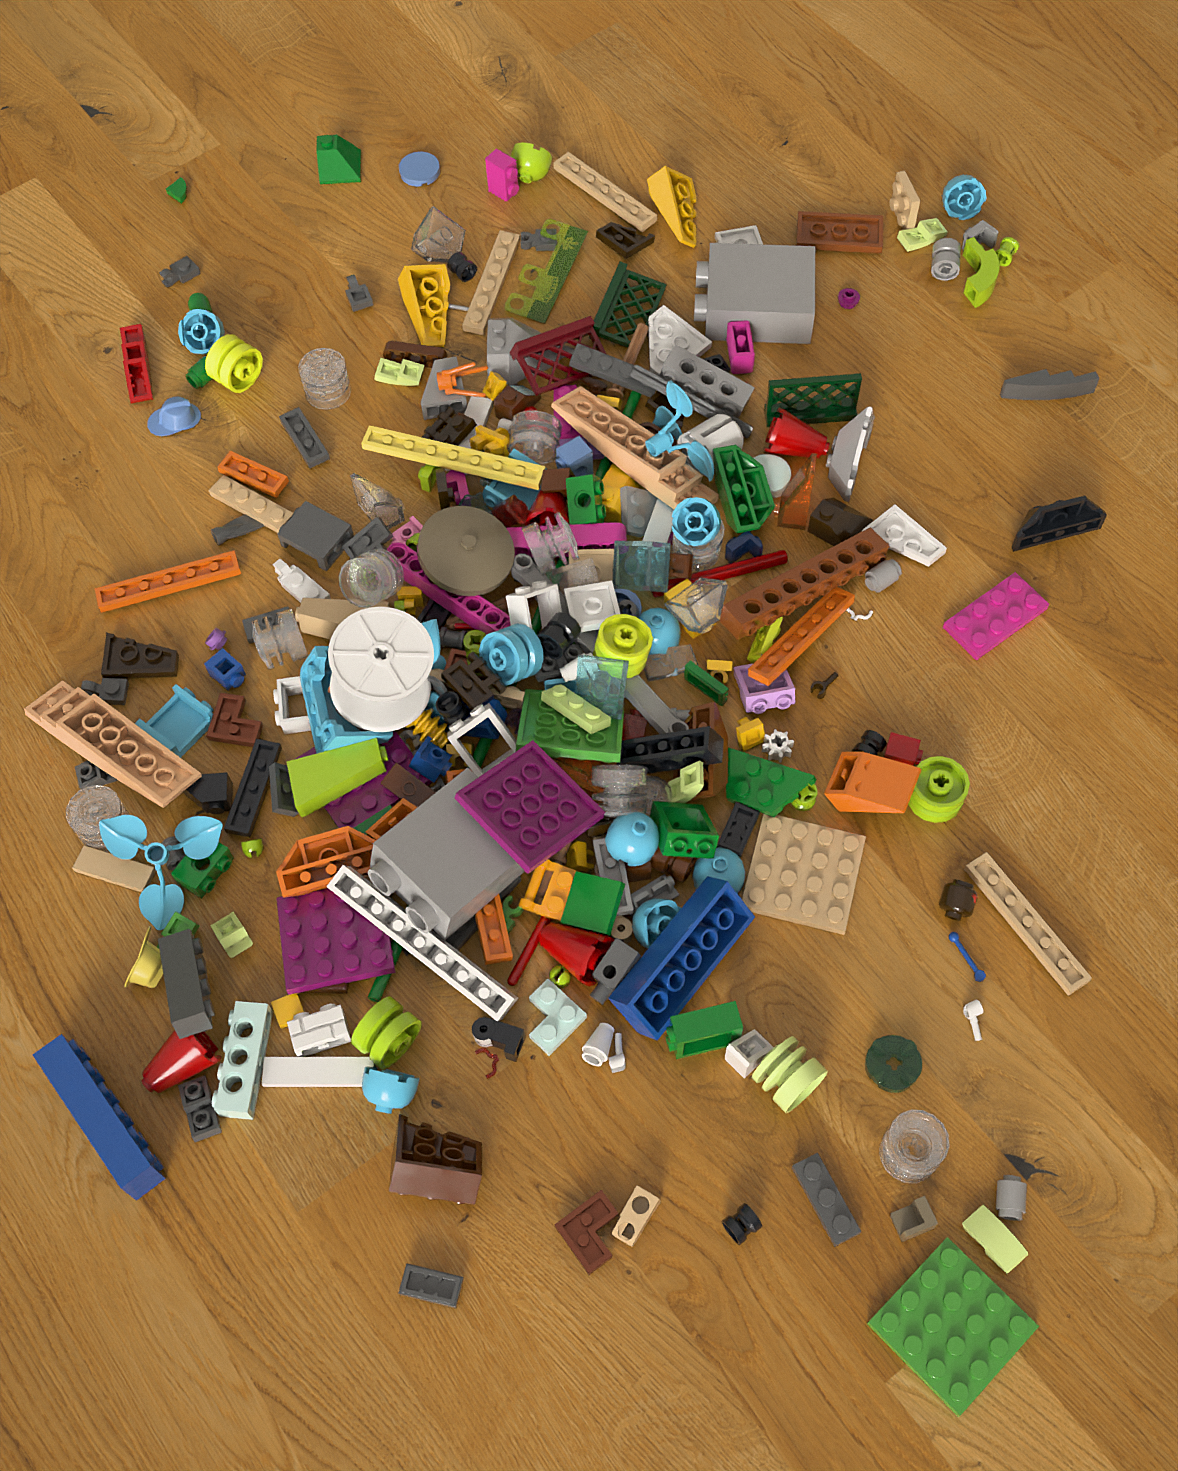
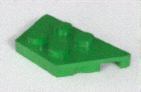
(763, 783)

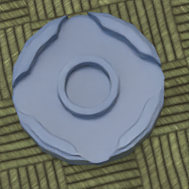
(419, 168)

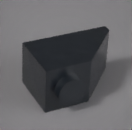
(212, 792)

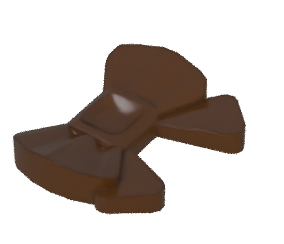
(595, 385)

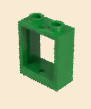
(684, 828)
(704, 1030)

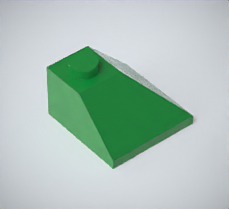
(337, 160)

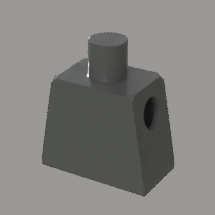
(615, 964)

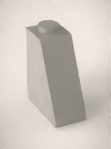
(436, 401)

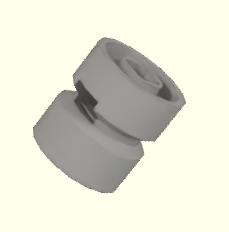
(946, 259)

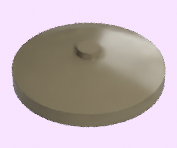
(465, 550)

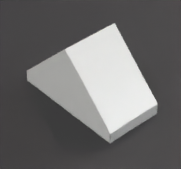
(747, 1052)

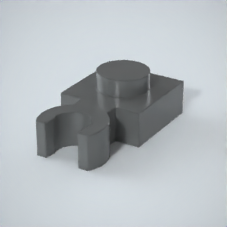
(537, 240)

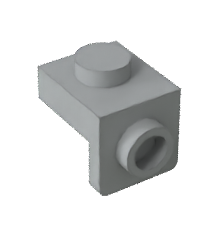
(982, 233)

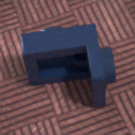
(741, 545)

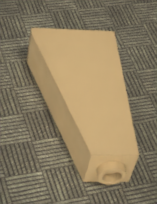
(323, 616)

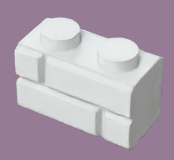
(319, 1030)

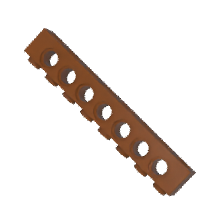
(803, 583)

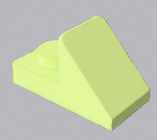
(232, 935)

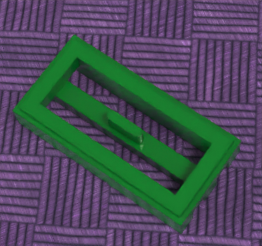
(706, 683)

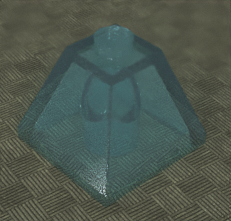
(603, 683)

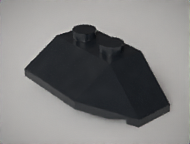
(1058, 522)

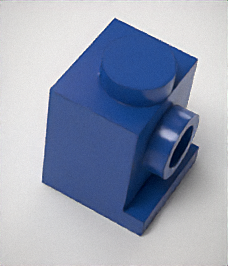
(225, 669)
(431, 760)

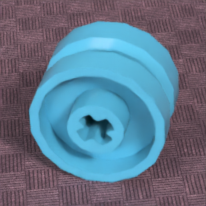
(512, 653)

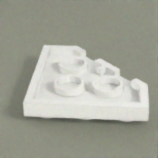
(666, 331)

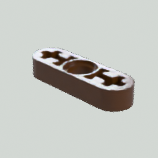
(397, 351)

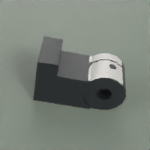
(494, 1033)

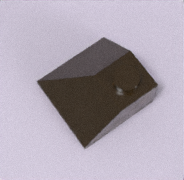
(836, 521)

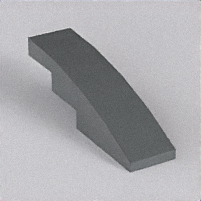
(1042, 386)

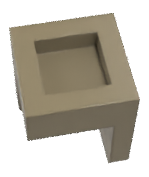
(914, 1219)

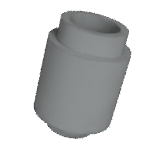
(883, 575)
(1011, 1198)

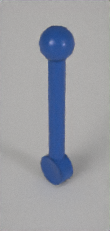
(979, 974)

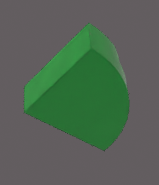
(178, 190)

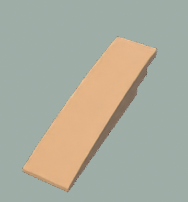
(625, 446)
(112, 743)

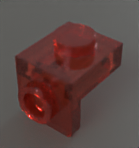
(511, 511)
(633, 725)

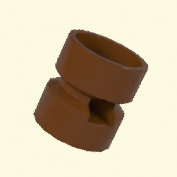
(678, 867)

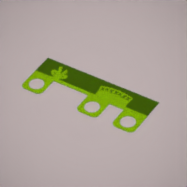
(553, 276)

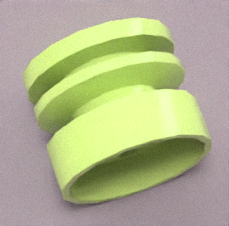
(786, 1070)

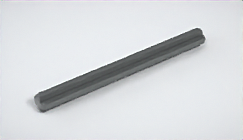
(698, 404)

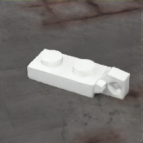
(298, 582)

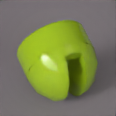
(252, 845)
(564, 979)

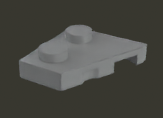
(636, 509)

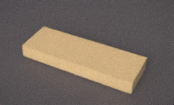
(113, 869)

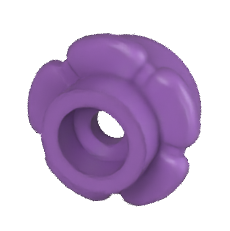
(216, 639)

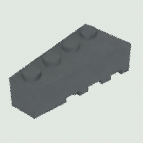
(186, 983)

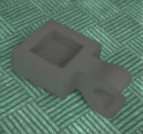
(181, 270)
(358, 295)
(111, 690)

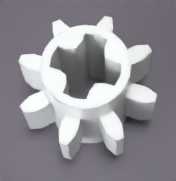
(777, 752)

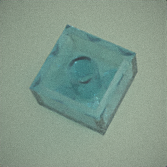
(641, 566)

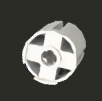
(713, 433)

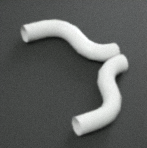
(859, 616)

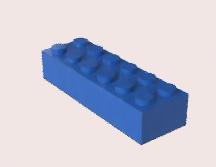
(682, 957)
(100, 1116)

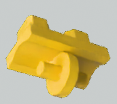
(490, 441)

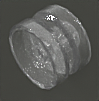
(535, 435)

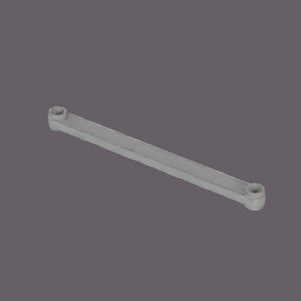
(637, 691)

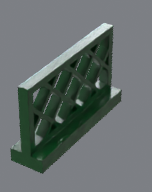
(612, 297)
(815, 409)

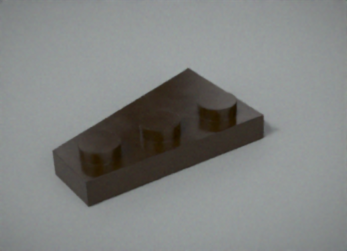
(135, 660)

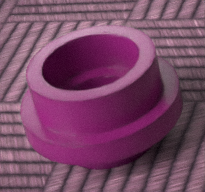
(848, 298)

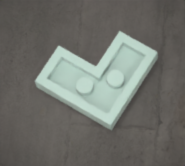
(561, 1017)

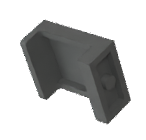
(316, 534)

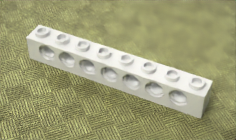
(427, 947)

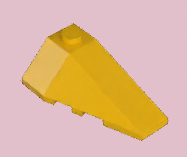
(675, 198)
(426, 299)
(613, 481)

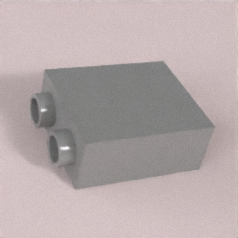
(758, 285)
(441, 862)

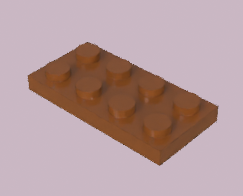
(840, 231)

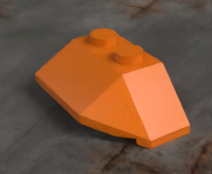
(319, 857)

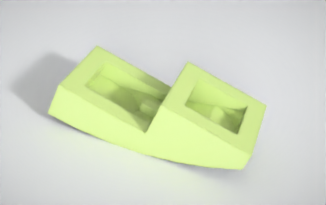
(926, 233)
(405, 374)
(688, 784)
(995, 1238)

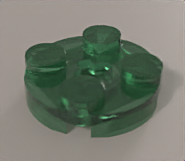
(882, 1074)

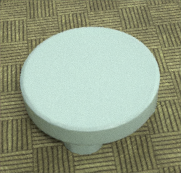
(776, 471)

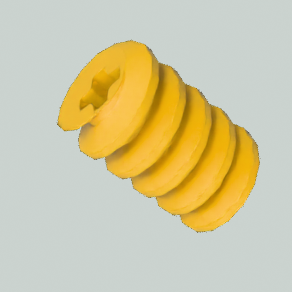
(429, 727)

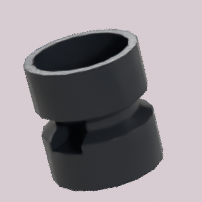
(559, 635)

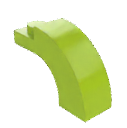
(986, 265)

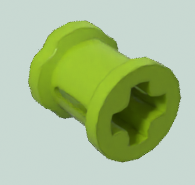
(1007, 248)

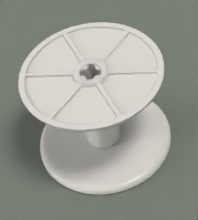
(380, 668)

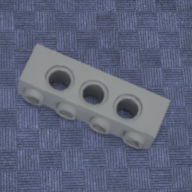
(703, 372)

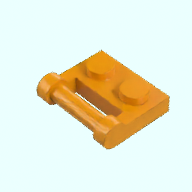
(556, 893)

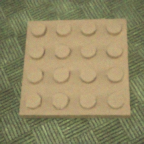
(803, 873)

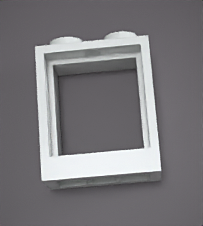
(547, 599)
(285, 688)
(460, 727)

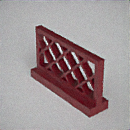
(549, 341)

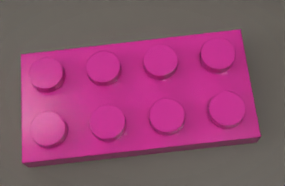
(995, 616)

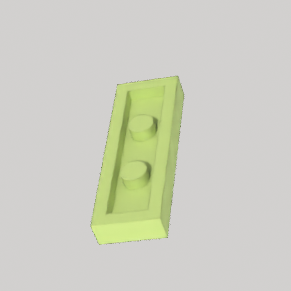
(576, 708)

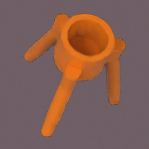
(447, 379)

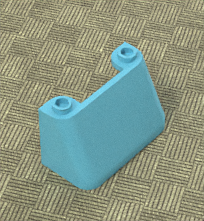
(326, 725)

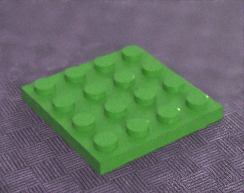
(563, 737)
(953, 1326)

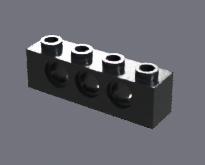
(673, 750)

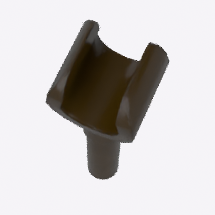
(823, 685)

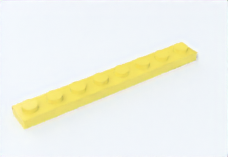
(453, 457)

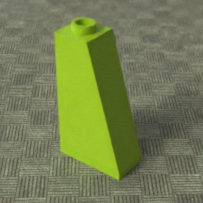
(333, 773)

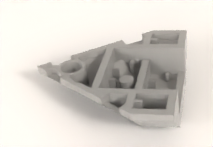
(501, 338)
(847, 451)

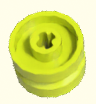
(233, 363)
(624, 639)

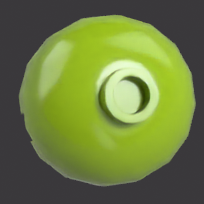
(531, 163)

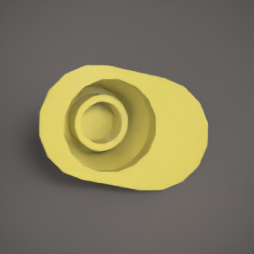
(148, 966)

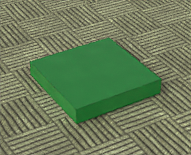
(593, 903)

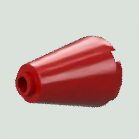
(794, 437)
(546, 506)
(575, 949)
(179, 1060)

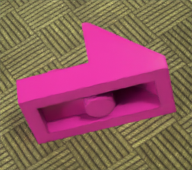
(457, 481)

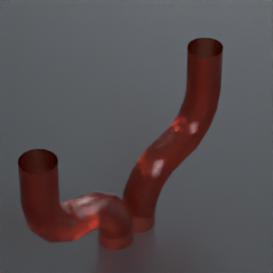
(495, 1057)

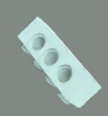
(243, 1102)

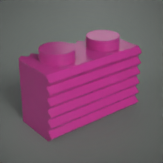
(502, 175)
(740, 347)

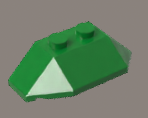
(742, 489)

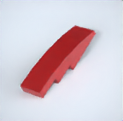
(136, 363)

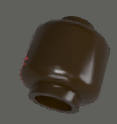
(958, 899)

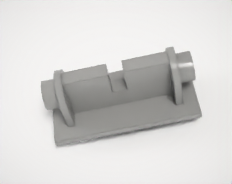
(659, 888)

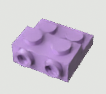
(758, 696)

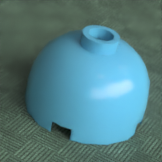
(963, 197)
(200, 330)
(696, 521)
(664, 629)
(632, 838)
(724, 866)
(652, 919)
(388, 1088)

